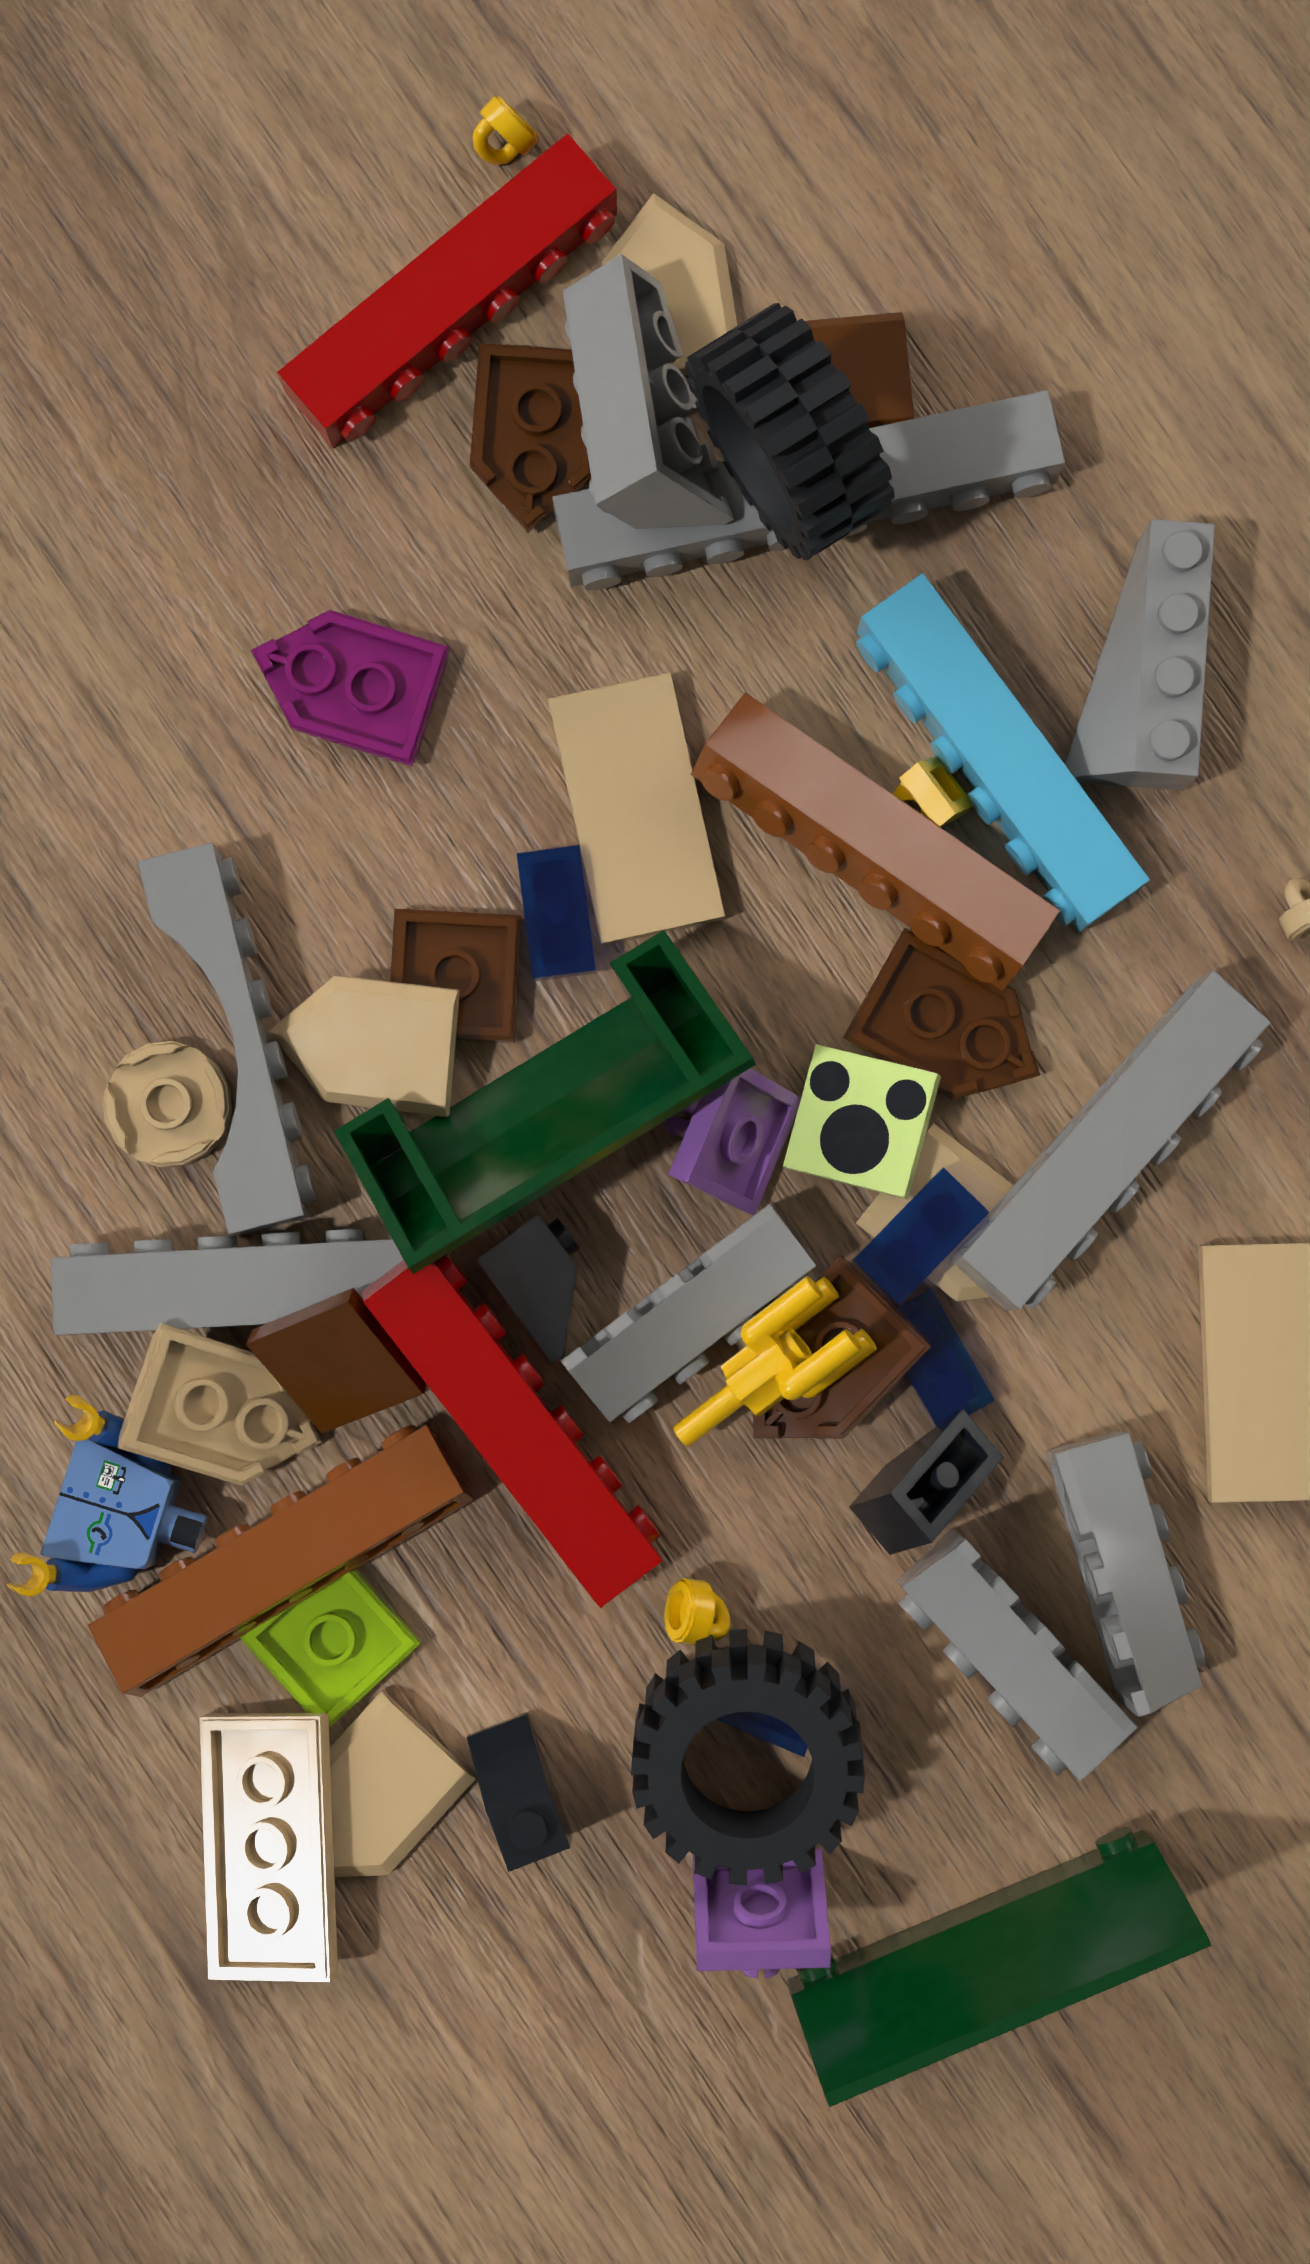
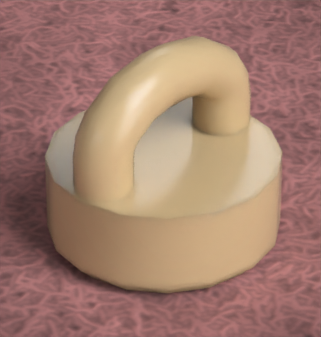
(1296, 920)

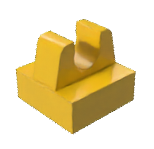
(935, 792)

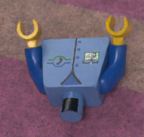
(108, 1513)

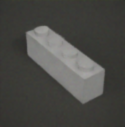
(637, 403)
(1150, 675)
(688, 1315)
(1126, 1571)
(1015, 1655)

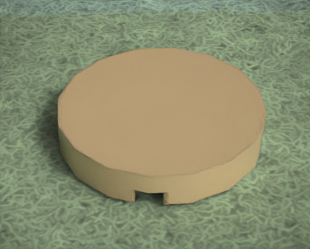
(167, 1104)

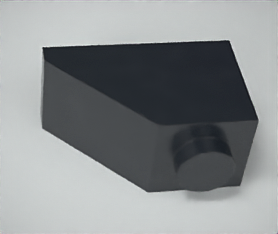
(537, 1280)
(926, 1484)
(519, 1792)

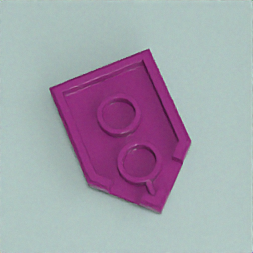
(356, 683)

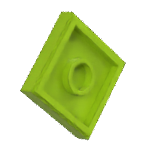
(333, 1646)

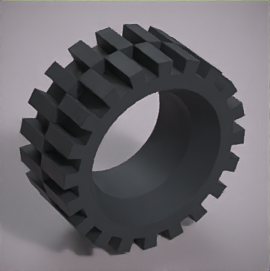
(790, 431)
(759, 1682)

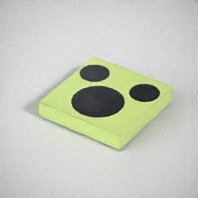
(862, 1121)

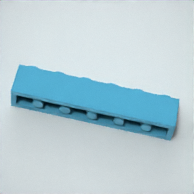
(999, 754)

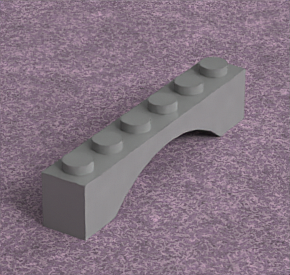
(258, 1168)

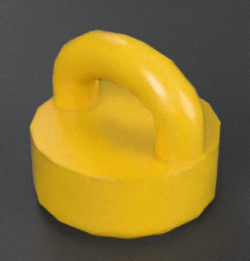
(504, 119)
(691, 1612)

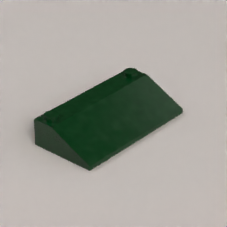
(548, 1113)
(994, 1965)

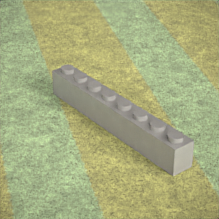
(932, 461)

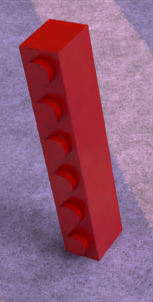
(451, 292)
(514, 1427)

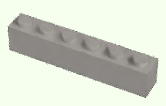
(1110, 1142)
(210, 1284)

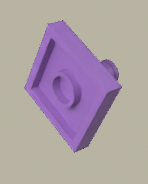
(734, 1139)
(761, 1922)

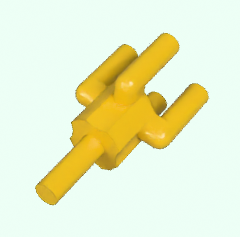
(778, 1360)

